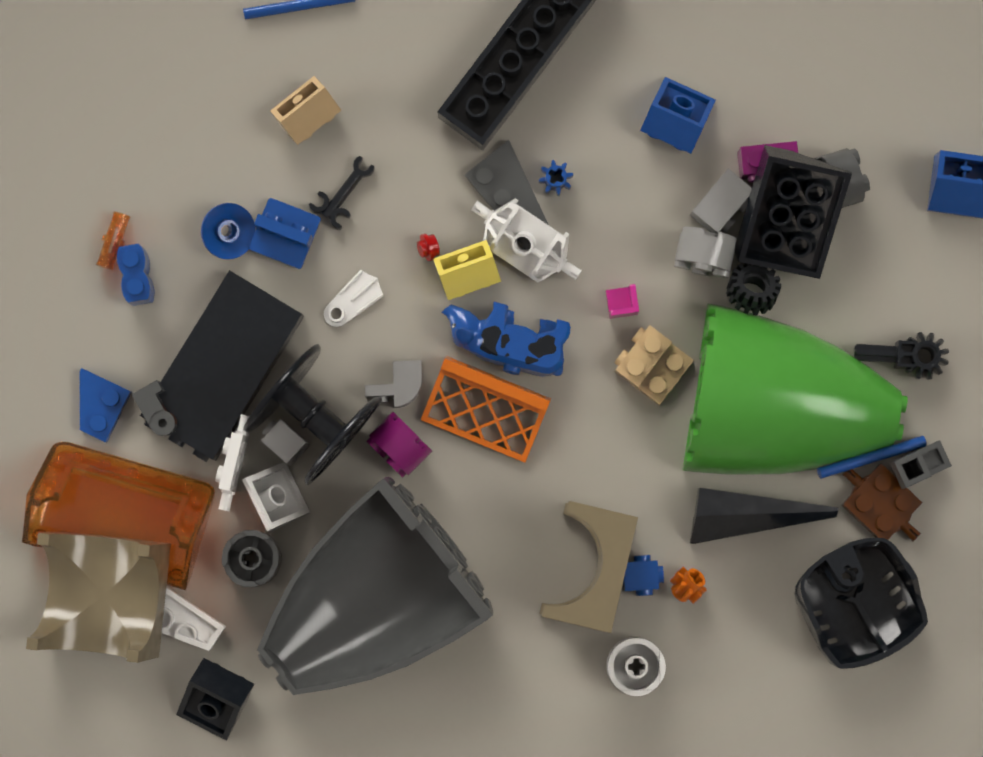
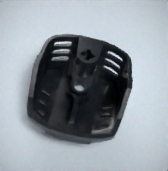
(861, 610)

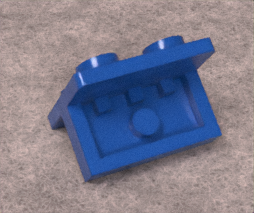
(284, 233)

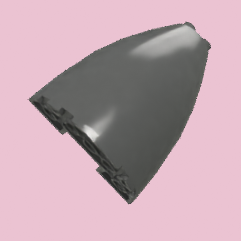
(372, 597)

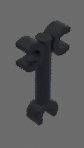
(331, 208)

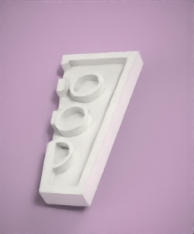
(189, 622)

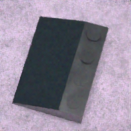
(791, 213)

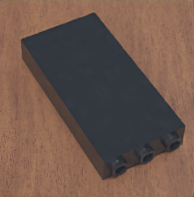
(225, 363)

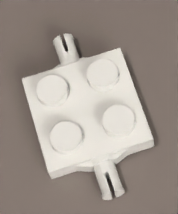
(229, 474)

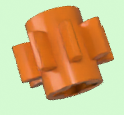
(688, 585)

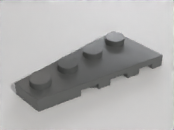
(502, 179)

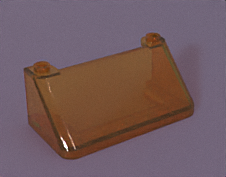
(122, 499)

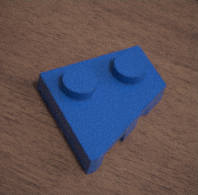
(100, 405)

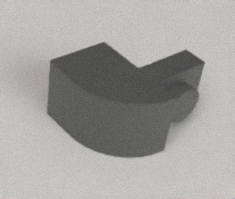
(920, 464)

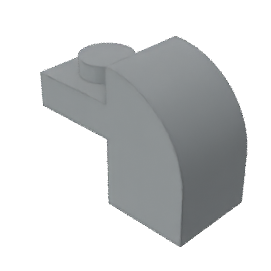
(405, 386)

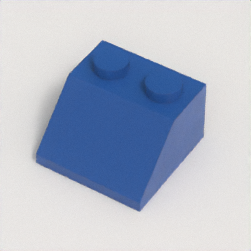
(677, 115)

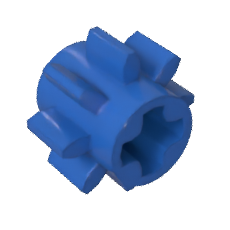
(557, 186)

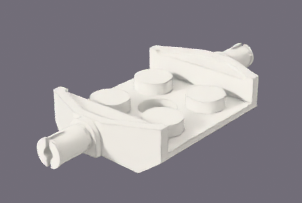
(547, 248)

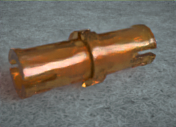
(119, 221)

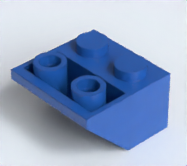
(957, 184)

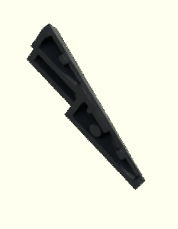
(734, 514)

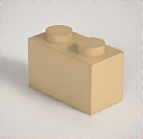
(306, 110)

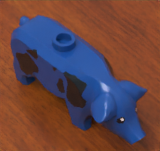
(508, 344)

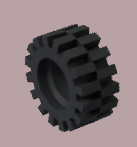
(748, 299)

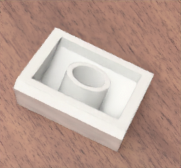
(276, 496)

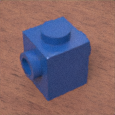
(643, 575)

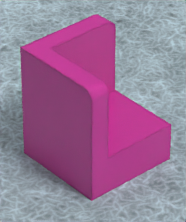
(622, 302)

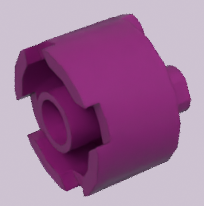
(400, 443)

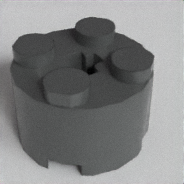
(849, 161)
(244, 543)

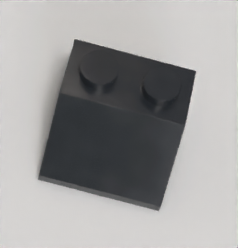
(214, 698)

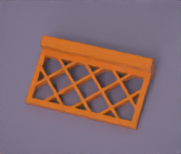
(493, 385)

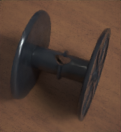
(311, 413)

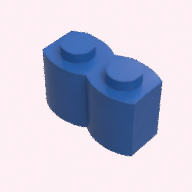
(135, 267)

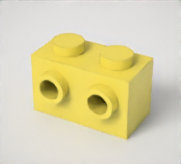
(467, 270)

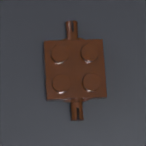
(881, 503)

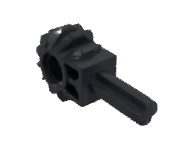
(905, 355)

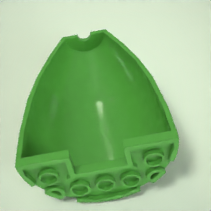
(783, 400)

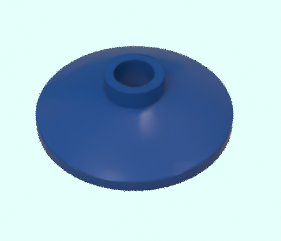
(239, 235)

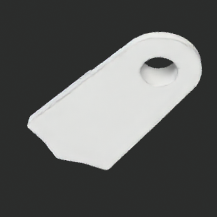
(354, 298)

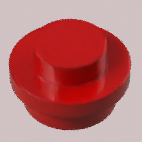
(428, 246)

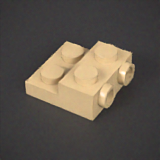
(652, 364)

